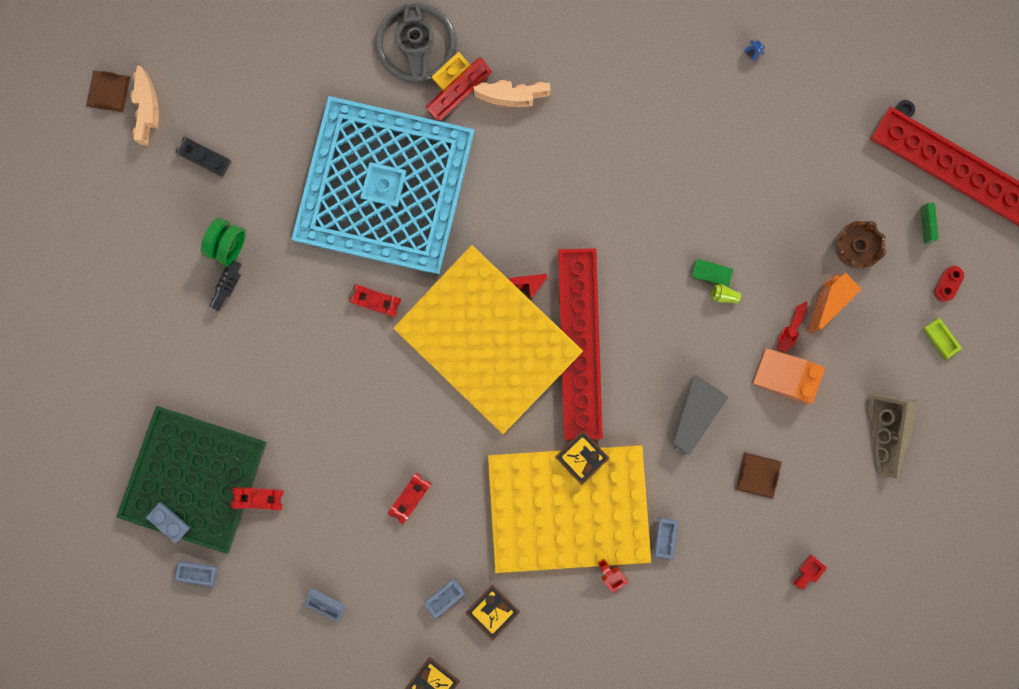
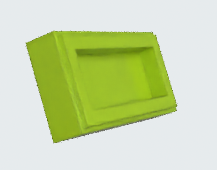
(942, 338)

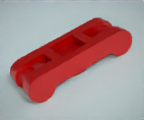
(375, 300)
(257, 498)
(409, 498)

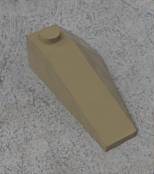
(892, 428)

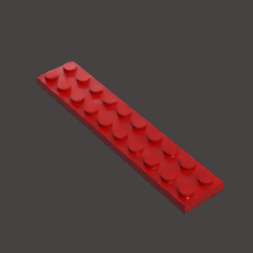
(949, 163)
(581, 324)

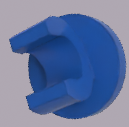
(757, 47)

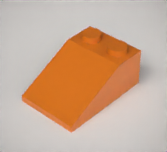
(832, 299)
(789, 376)

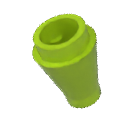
(724, 294)

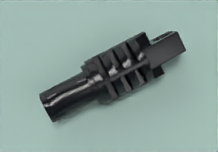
(225, 285)

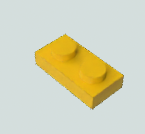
(450, 71)

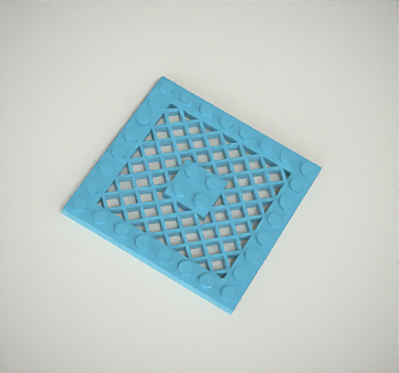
(383, 185)

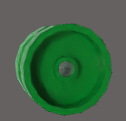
(223, 241)

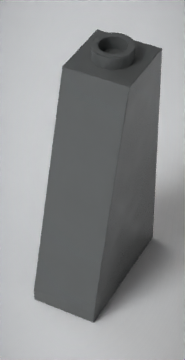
(697, 413)

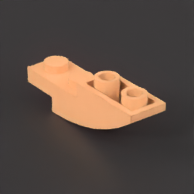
(503, 94)
(146, 100)

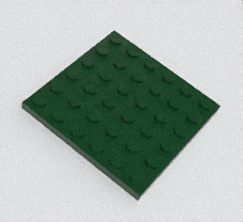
(192, 472)

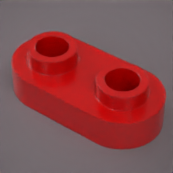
(948, 282)

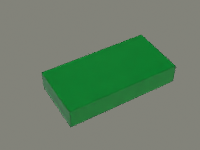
(929, 223)
(711, 272)

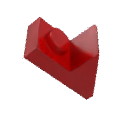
(534, 282)

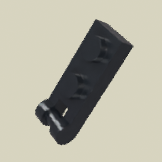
(203, 157)

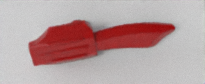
(789, 334)

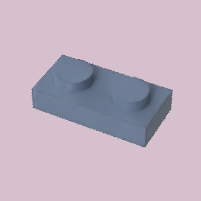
(168, 522)
(325, 605)

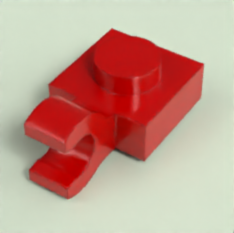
(811, 570)
(613, 578)

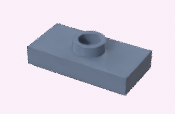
(665, 538)
(196, 573)
(444, 598)

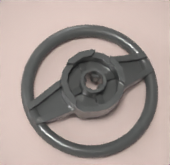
(415, 49)

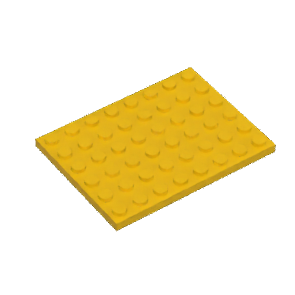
(487, 339)
(556, 523)

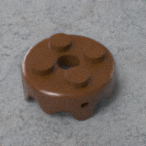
(871, 238)

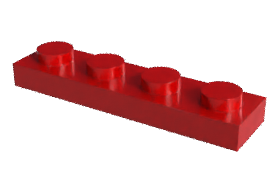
(458, 89)

